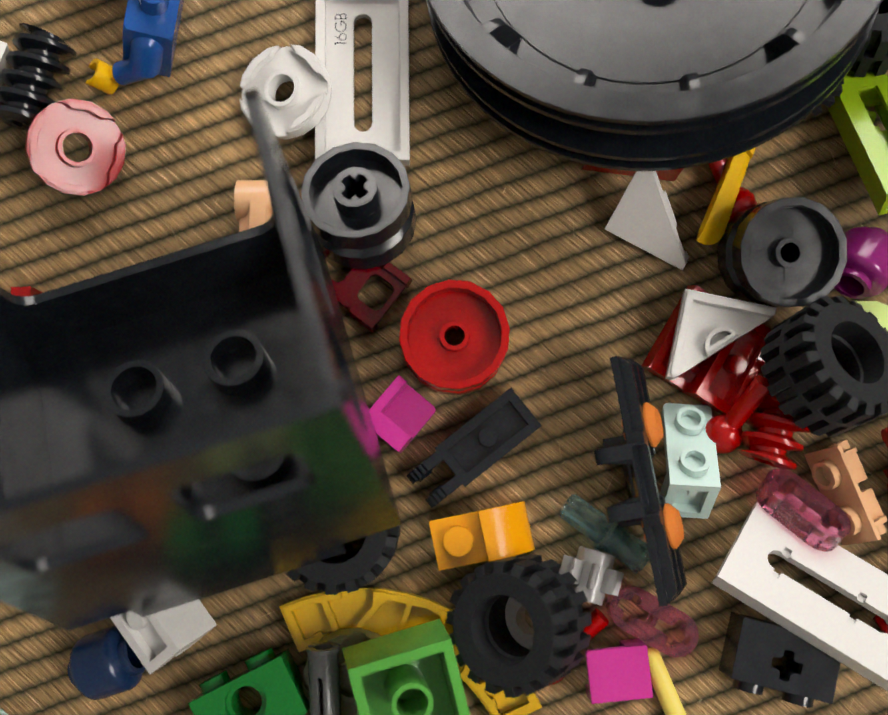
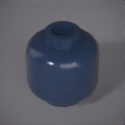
(104, 665)

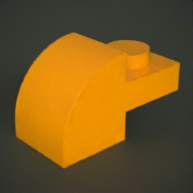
(481, 535)

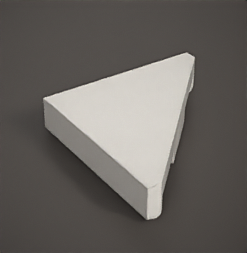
(648, 219)
(708, 325)

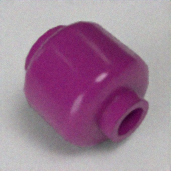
(866, 263)

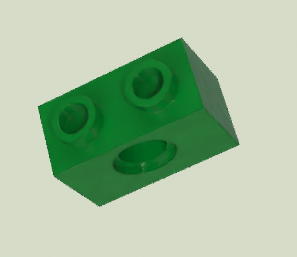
(270, 674)

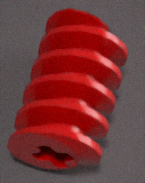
(771, 436)

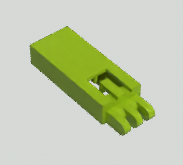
(862, 139)

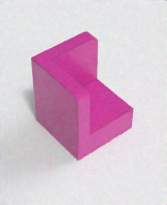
(400, 414)
(618, 672)

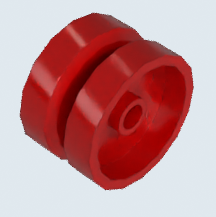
(460, 309)

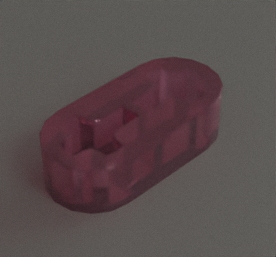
(803, 510)
(646, 630)

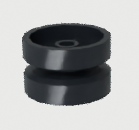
(360, 205)
(783, 252)

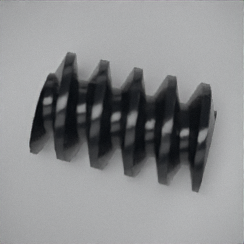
(31, 75)

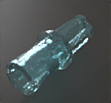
(605, 535)

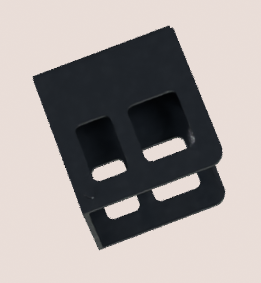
(184, 423)

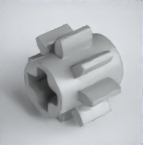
(593, 574)

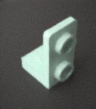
(691, 460)

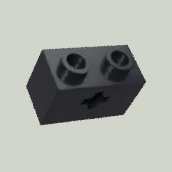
(749, 655)

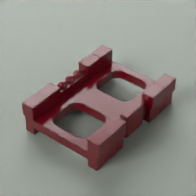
(349, 288)

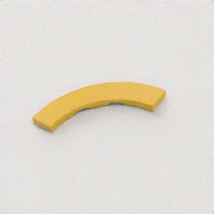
(385, 613)

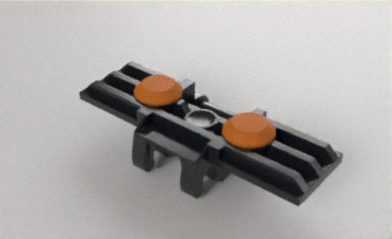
(644, 504)

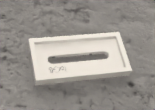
(389, 74)
(801, 611)

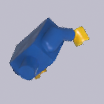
(148, 45)

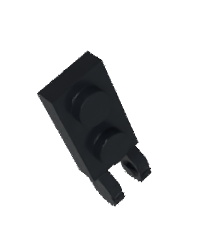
(478, 444)

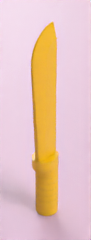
(723, 199)

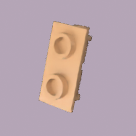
(837, 475)

